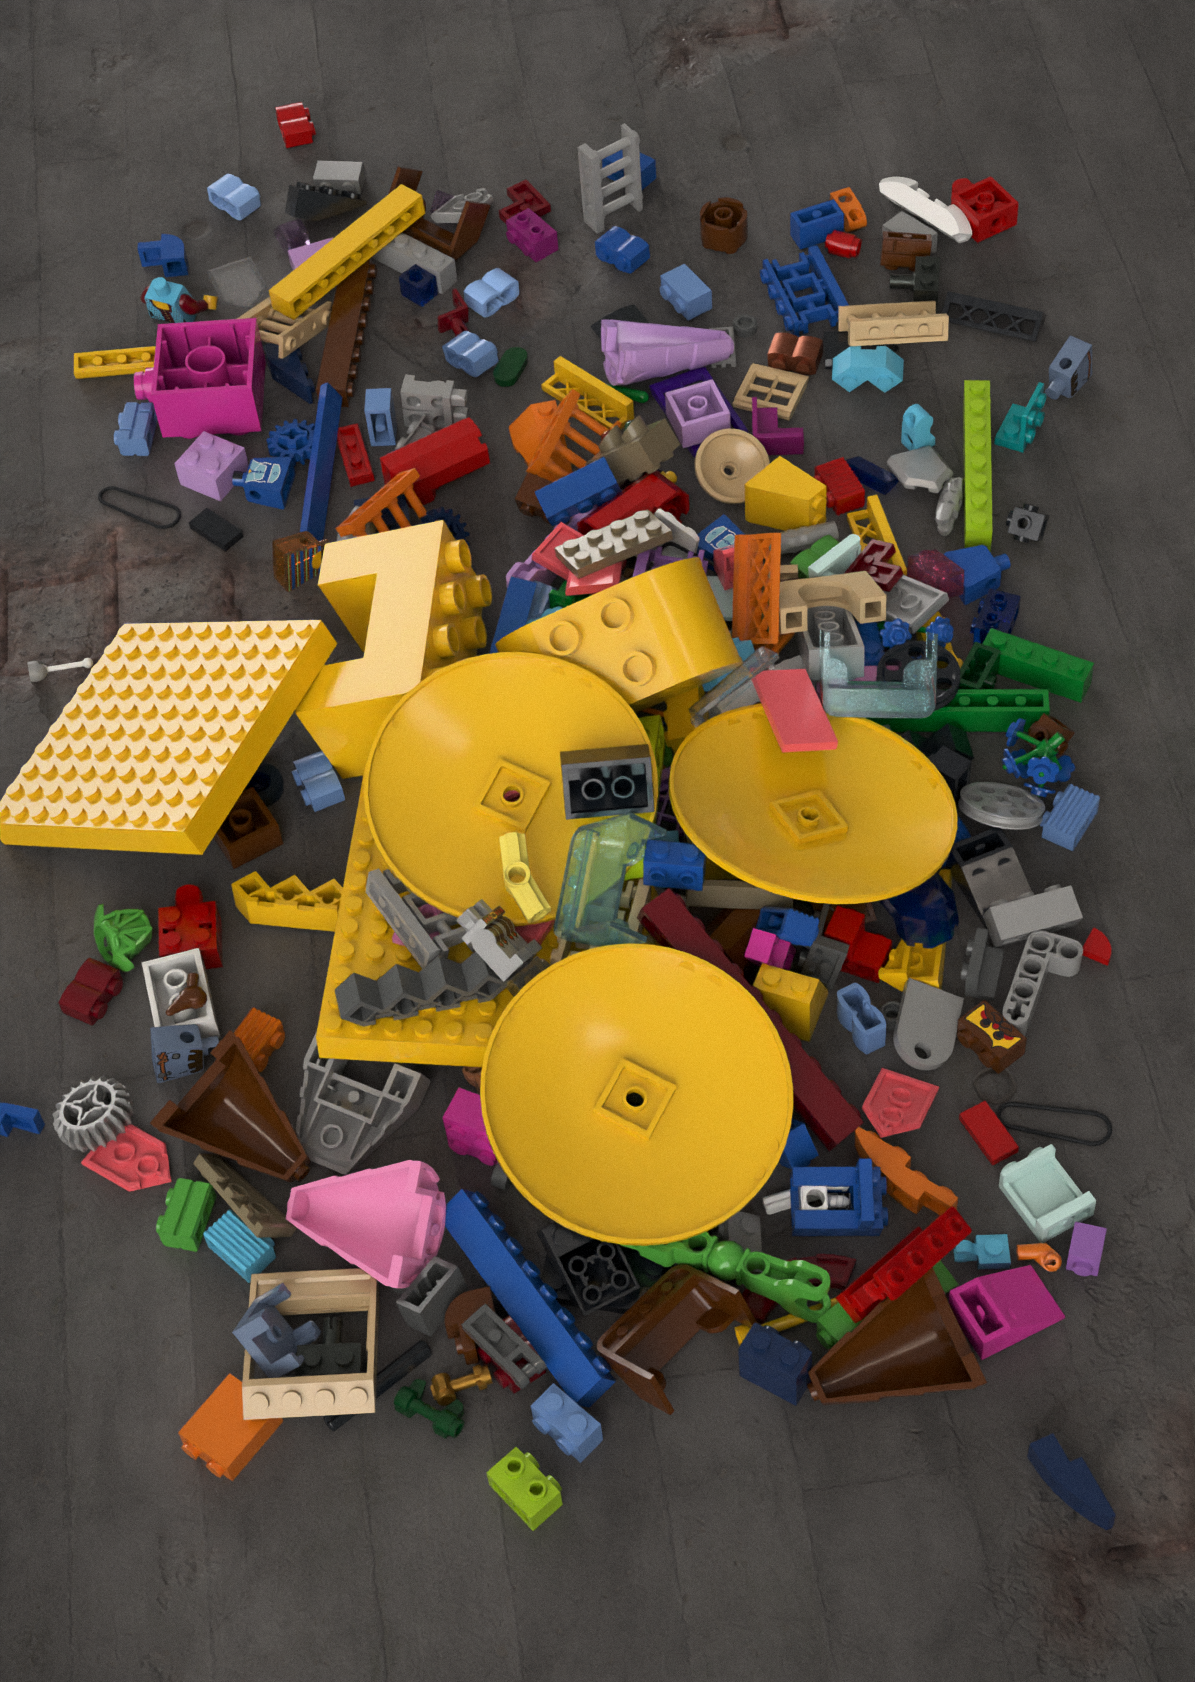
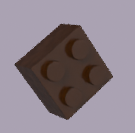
(248, 830)

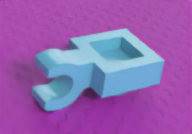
(987, 1250)

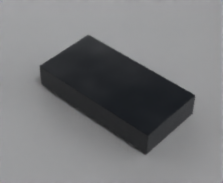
(216, 529)

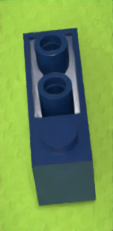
(289, 371)

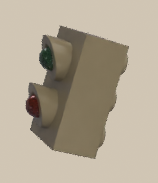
(636, 449)

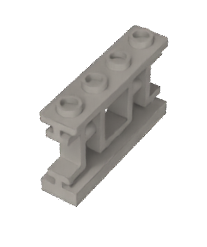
(409, 921)

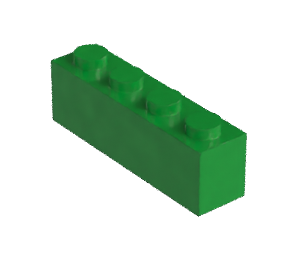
(1041, 666)

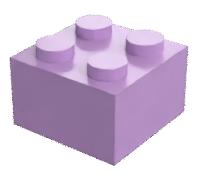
(696, 412)
(210, 465)

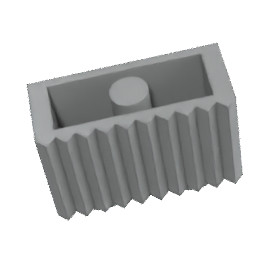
(340, 175)

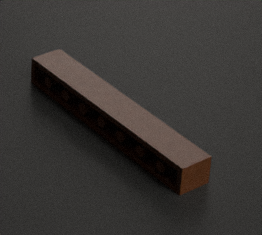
(346, 331)

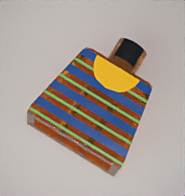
(297, 559)

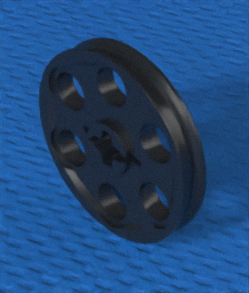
(900, 655)

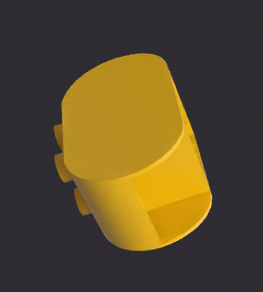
(641, 635)

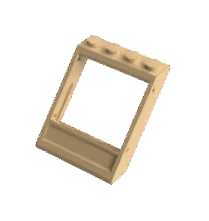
(318, 1394)

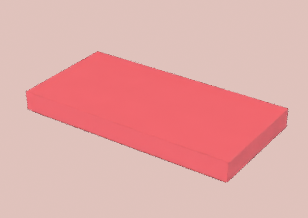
(794, 710)

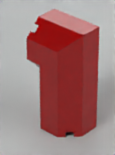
(438, 458)
(648, 492)

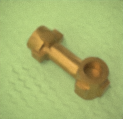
(444, 1388)

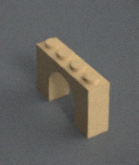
(850, 591)

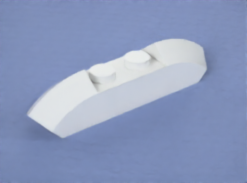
(944, 218)

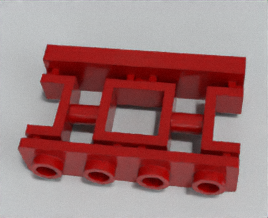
(904, 1264)

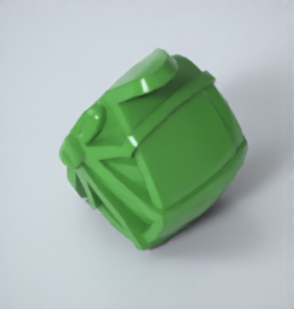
(125, 933)

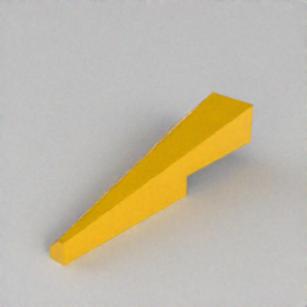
(916, 962)

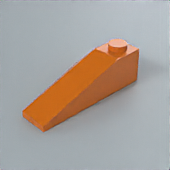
(528, 432)

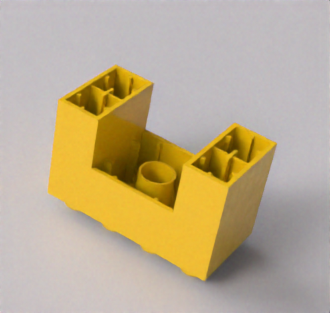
(410, 611)

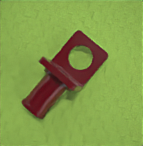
(456, 318)

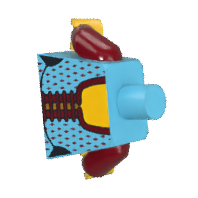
(173, 302)

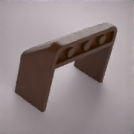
(450, 244)
(663, 1323)

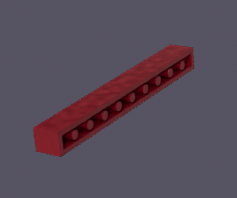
(814, 1096)

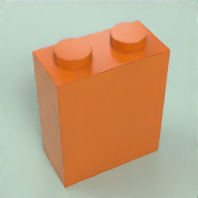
(222, 1435)

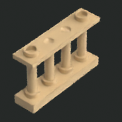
(893, 323)
(289, 336)

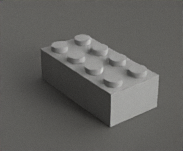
(844, 640)

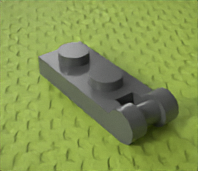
(503, 1345)

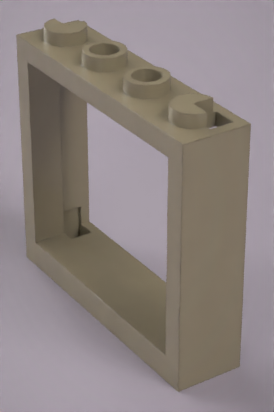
(733, 894)

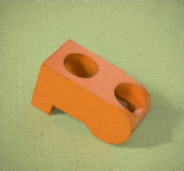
(853, 212)

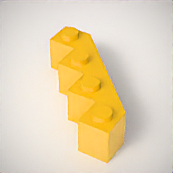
(288, 903)

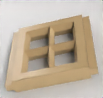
(776, 376)

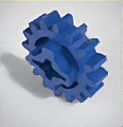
(292, 441)

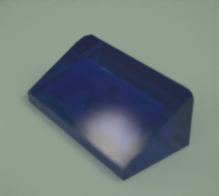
(872, 475)

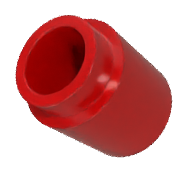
(843, 244)

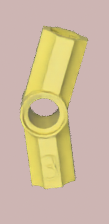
(525, 893)

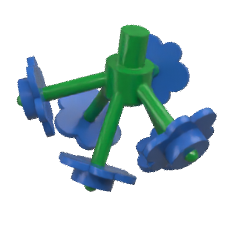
(1028, 764)

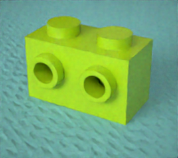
(525, 1488)

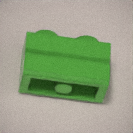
(186, 1214)

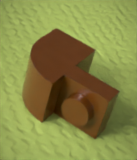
(458, 1312)

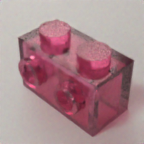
(936, 571)

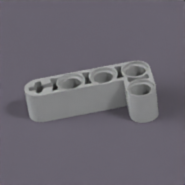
(1049, 959)

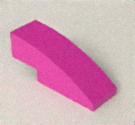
(770, 950)

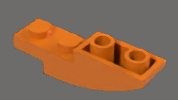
(906, 1186)

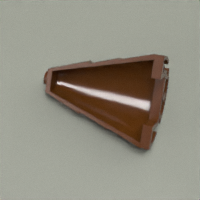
(237, 1116)
(899, 1352)

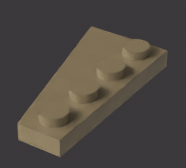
(244, 1199)

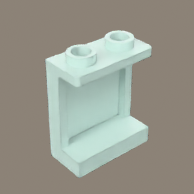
(1045, 1194)

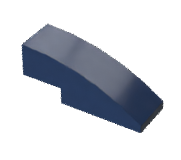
(1071, 1481)

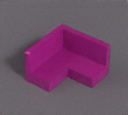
(774, 439)

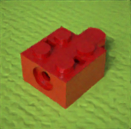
(986, 206)
(191, 926)

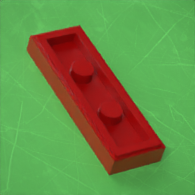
(354, 455)

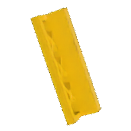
(593, 390)
(880, 528)

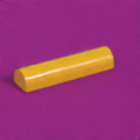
(113, 362)

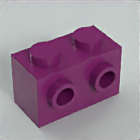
(532, 235)

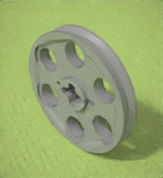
(1001, 805)

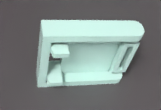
(837, 559)

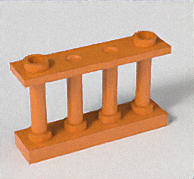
(560, 426)
(384, 498)

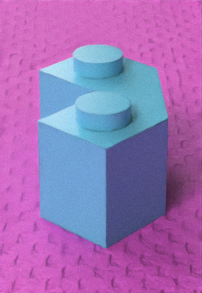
(858, 365)

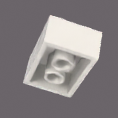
(167, 978)

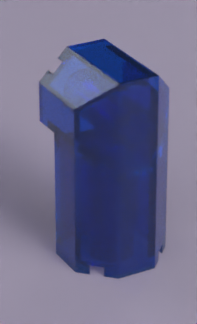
(924, 913)

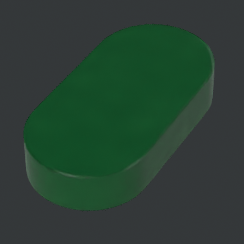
(510, 366)

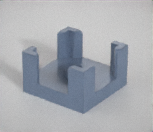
(269, 1335)

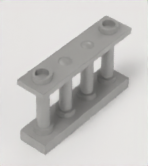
(592, 176)

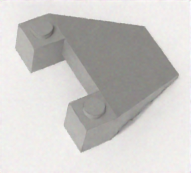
(349, 1120)

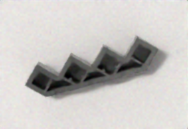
(405, 991)

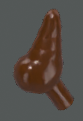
(189, 997)

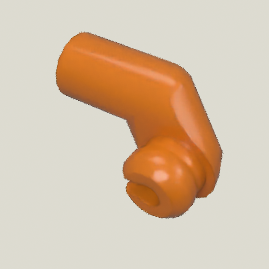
(1041, 1253)

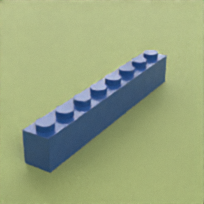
(527, 1298)

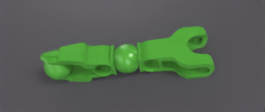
(780, 1281)

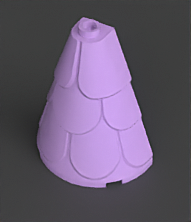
(655, 350)

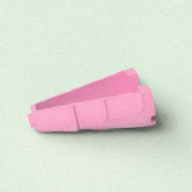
(376, 1218)

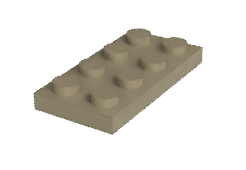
(613, 543)

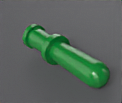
(634, 394)

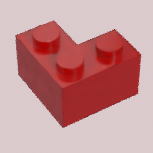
(866, 950)

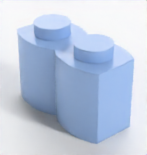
(234, 196)
(491, 292)

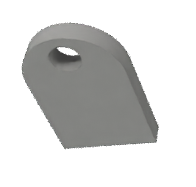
(927, 1022)

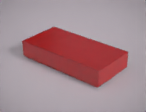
(988, 1133)

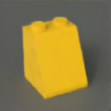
(784, 497)
(793, 997)

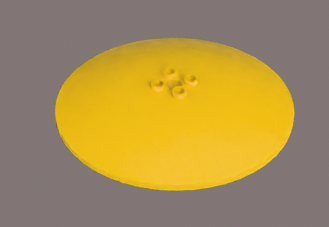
(463, 744)
(871, 808)
(651, 1027)

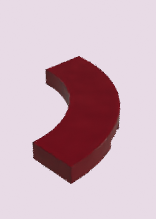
(838, 1267)

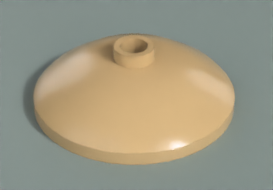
(729, 450)

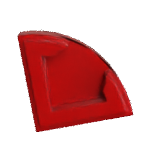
(1097, 947)

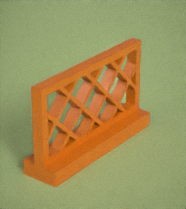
(748, 580)

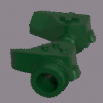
(445, 1422)

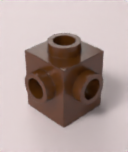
(1046, 728)

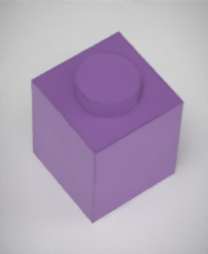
(1086, 1249)

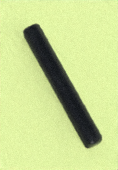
(388, 1377)

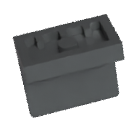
(825, 956)

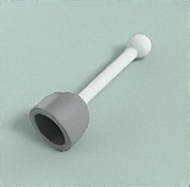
(39, 670)

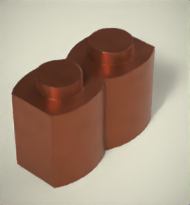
(795, 353)

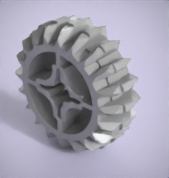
(86, 1117)

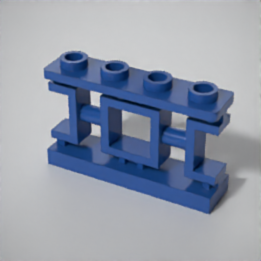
(797, 277)

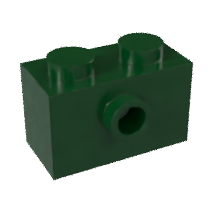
(980, 668)

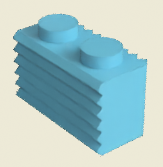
(239, 1246)

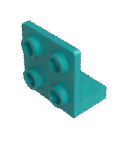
(1021, 422)

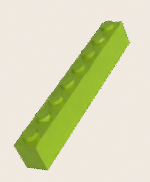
(977, 464)

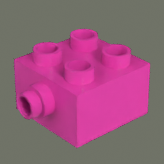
(206, 378)

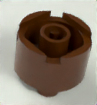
(723, 225)

